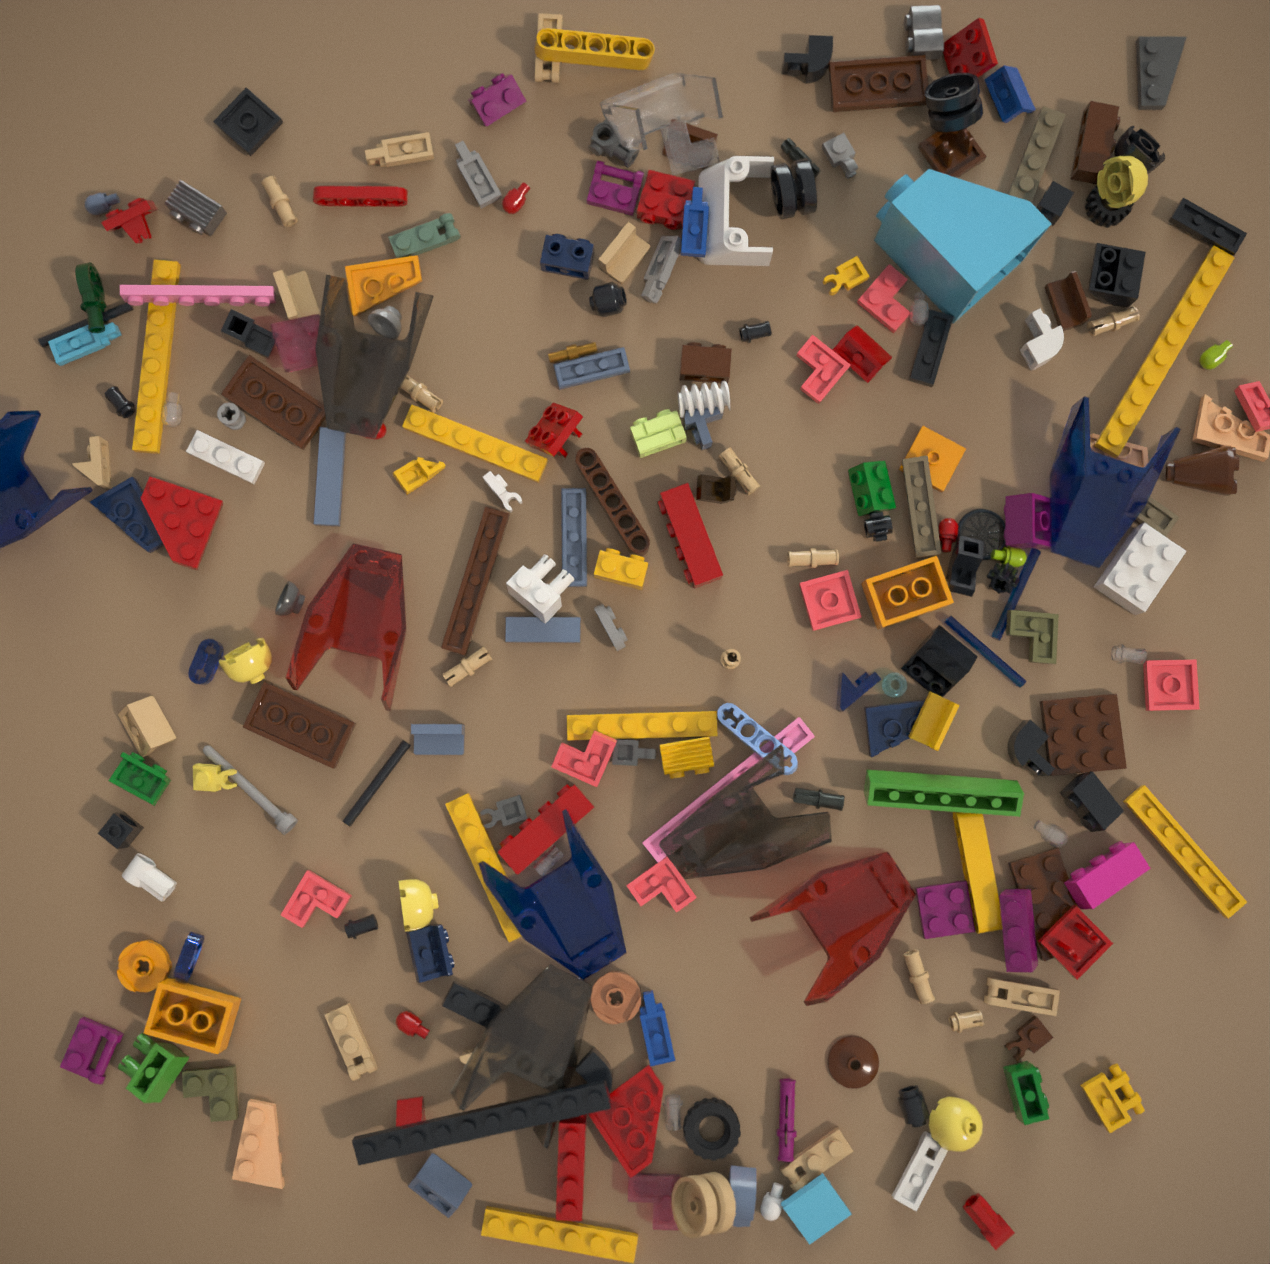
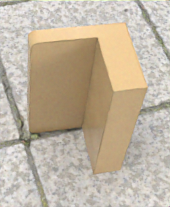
(623, 254)
(296, 294)
(146, 725)

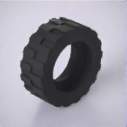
(718, 1148)

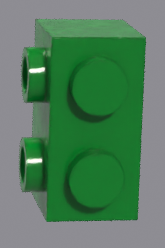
(1026, 1092)

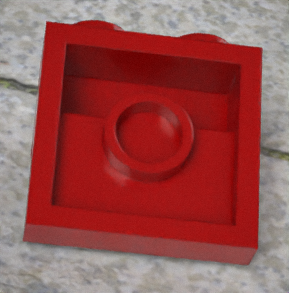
(664, 199)

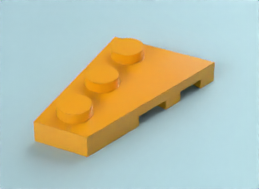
(380, 280)

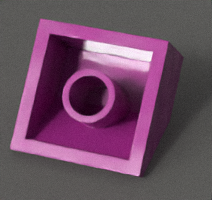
(1027, 521)

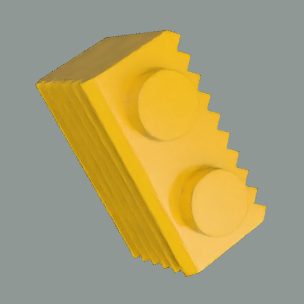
(687, 756)

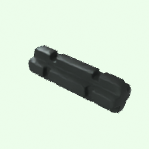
(796, 153)

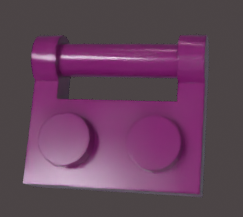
(612, 195)
(84, 1047)

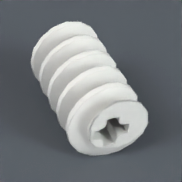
(704, 398)

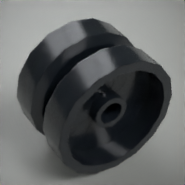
(954, 102)
(793, 188)

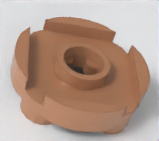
(620, 1011)

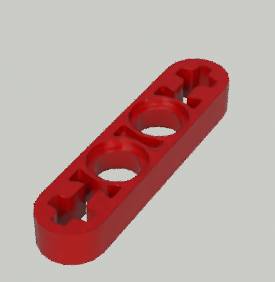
(360, 196)

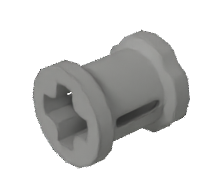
(225, 413)

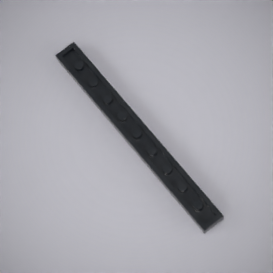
(482, 1122)

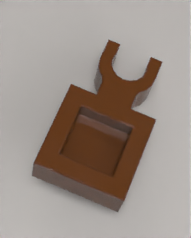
(1032, 1036)

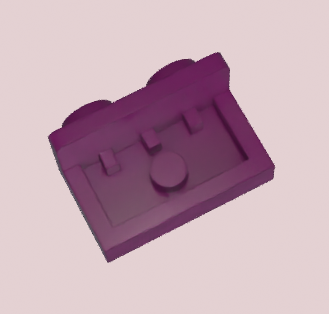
(496, 99)

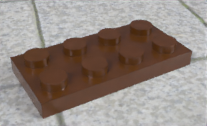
(878, 83)
(275, 402)
(299, 725)
(1051, 899)

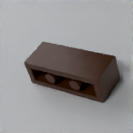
(1095, 141)

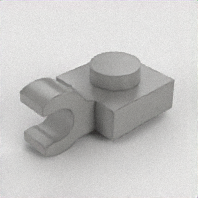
(841, 153)

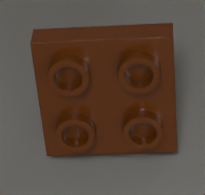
(952, 152)

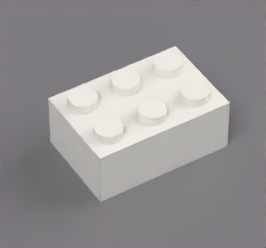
(1139, 569)

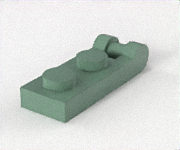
(425, 237)

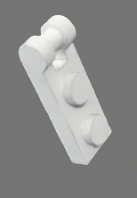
(919, 1172)

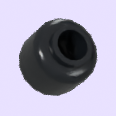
(608, 299)

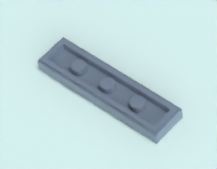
(329, 477)
(574, 534)

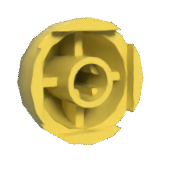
(1122, 181)
(247, 662)
(416, 903)
(955, 1124)

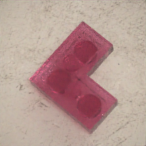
(655, 1189)

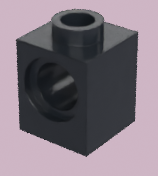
(1054, 202)
(120, 830)

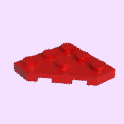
(181, 519)
(633, 1120)

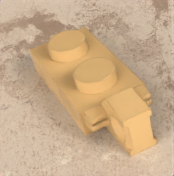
(401, 150)

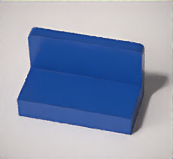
(1009, 93)

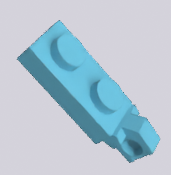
(81, 343)

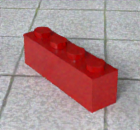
(691, 536)
(544, 830)
(571, 1168)

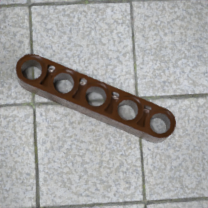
(607, 491)

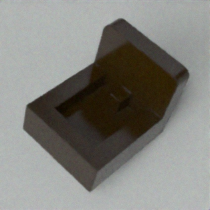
(715, 489)

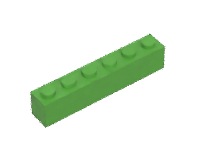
(943, 793)

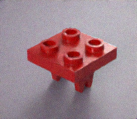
(970, 50)
(132, 219)
(554, 429)
(1075, 942)

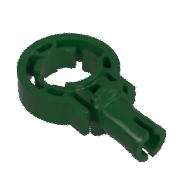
(92, 295)

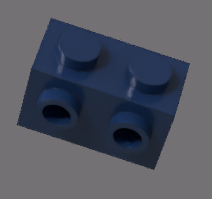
(567, 256)

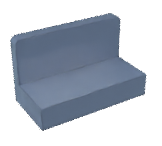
(438, 739)
(440, 1185)

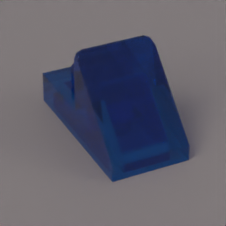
(848, 693)

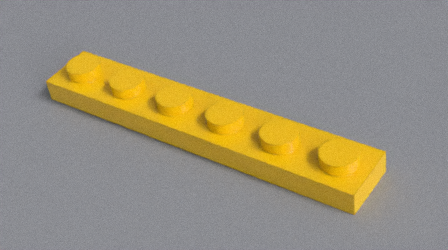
(475, 443)
(643, 725)
(480, 849)
(1185, 851)
(559, 1234)

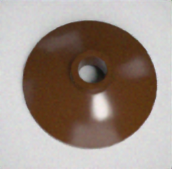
(844, 1053)

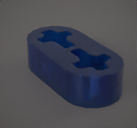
(200, 659)
(188, 956)

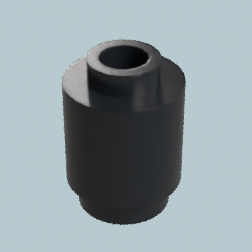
(913, 1106)

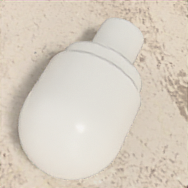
(771, 1203)

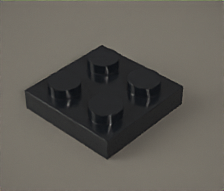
(248, 121)

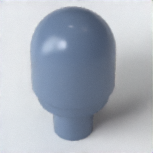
(100, 203)

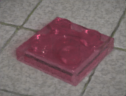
(297, 342)

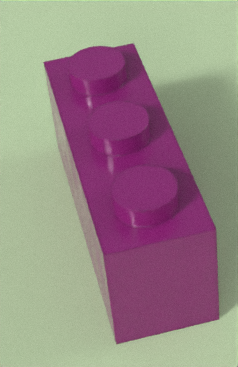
(1018, 930)

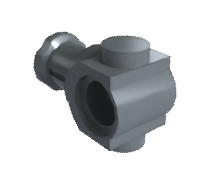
(612, 146)

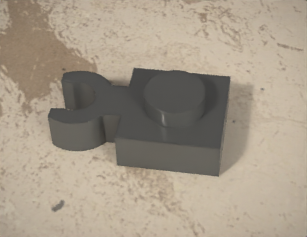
(509, 812)

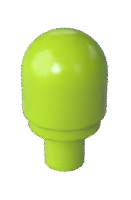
(1215, 355)
(1014, 556)

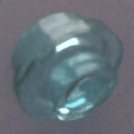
(886, 685)

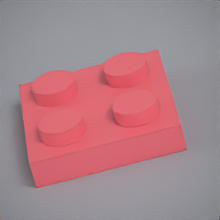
(830, 600)
(1171, 685)

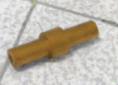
(572, 352)

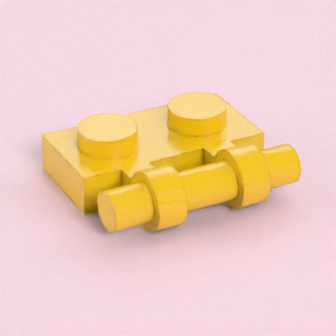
(1106, 1102)

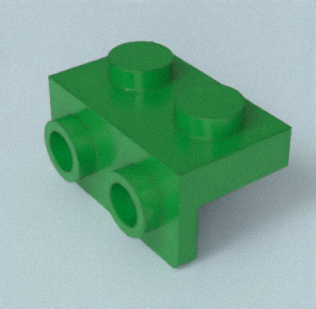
(871, 487)
(140, 779)

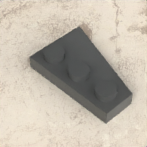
(1156, 69)

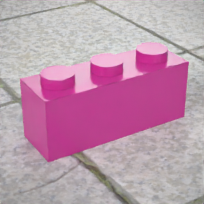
(1106, 875)

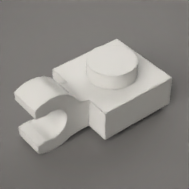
(498, 486)

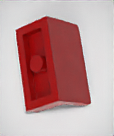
(862, 353)

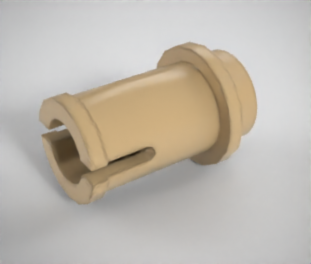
(965, 1020)

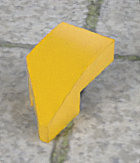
(417, 473)

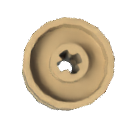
(703, 1204)

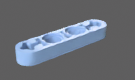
(757, 738)

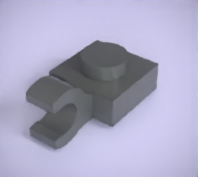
(628, 751)

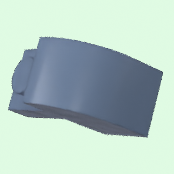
(699, 423)
(744, 1187)

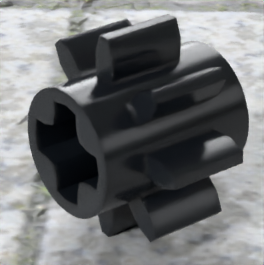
(878, 526)
(1003, 578)

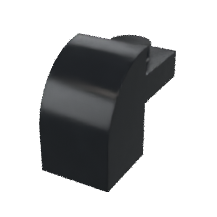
(813, 62)
(247, 335)
(964, 564)
(1023, 746)
(595, 1068)

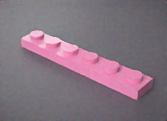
(190, 294)

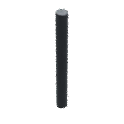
(107, 315)
(376, 783)

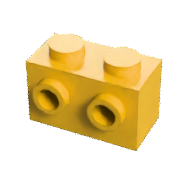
(621, 569)

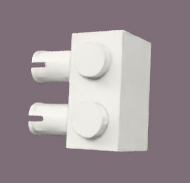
(534, 594)

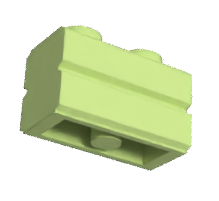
(657, 433)

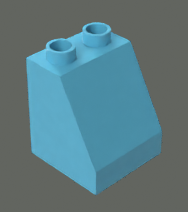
(956, 236)

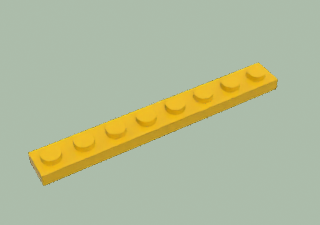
(155, 363)

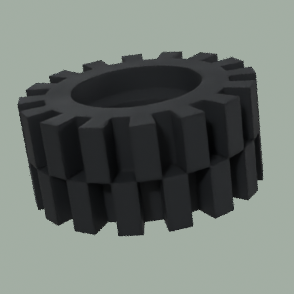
(1101, 213)

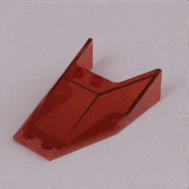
(356, 613)
(851, 915)

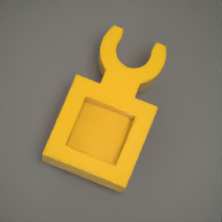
(848, 274)

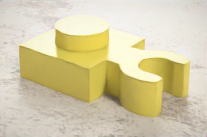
(210, 778)

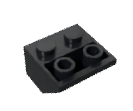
(1116, 275)
(939, 662)

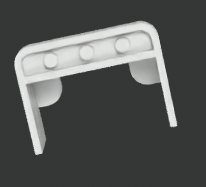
(724, 243)

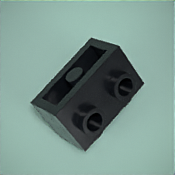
(1091, 802)

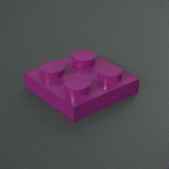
(945, 909)

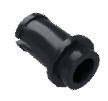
(754, 331)
(118, 400)
(360, 926)

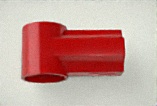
(992, 1225)

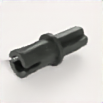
(818, 799)

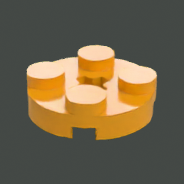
(129, 963)

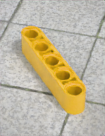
(584, 55)
(978, 871)

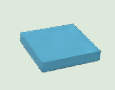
(816, 1208)

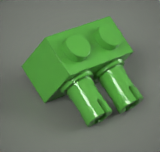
(157, 1072)

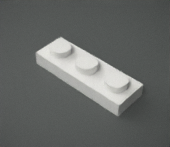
(225, 457)

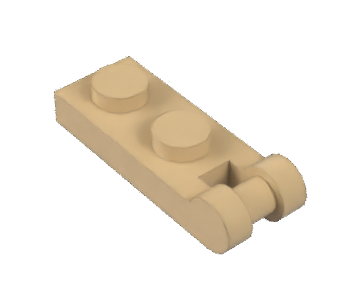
(552, 21)
(1022, 996)
(351, 1041)
(816, 1159)

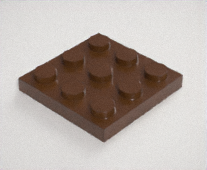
(1083, 734)

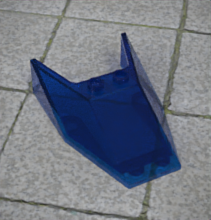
(1096, 495)
(22, 498)
(566, 912)

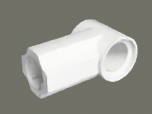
(144, 874)

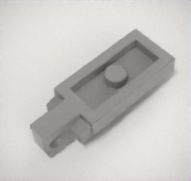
(477, 176)
(661, 267)

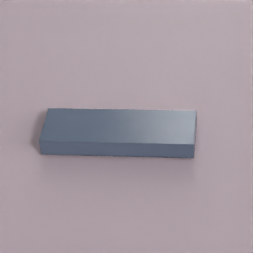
(591, 368)
(535, 631)

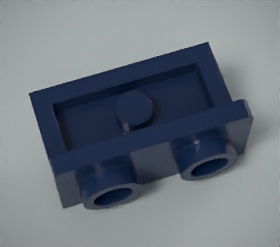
(430, 952)

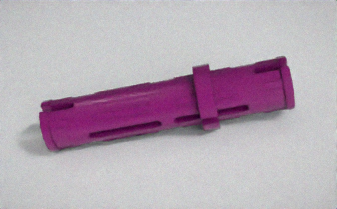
(786, 1151)

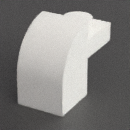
(1046, 341)

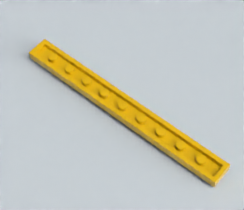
(1164, 352)

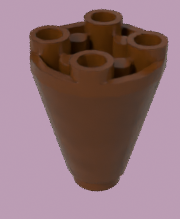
(1206, 471)

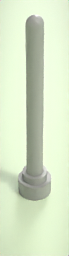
(284, 821)

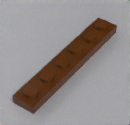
(475, 581)

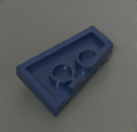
(125, 509)
(890, 724)

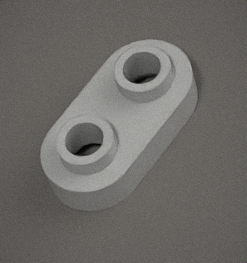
(606, 616)

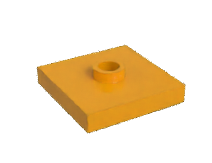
(942, 456)

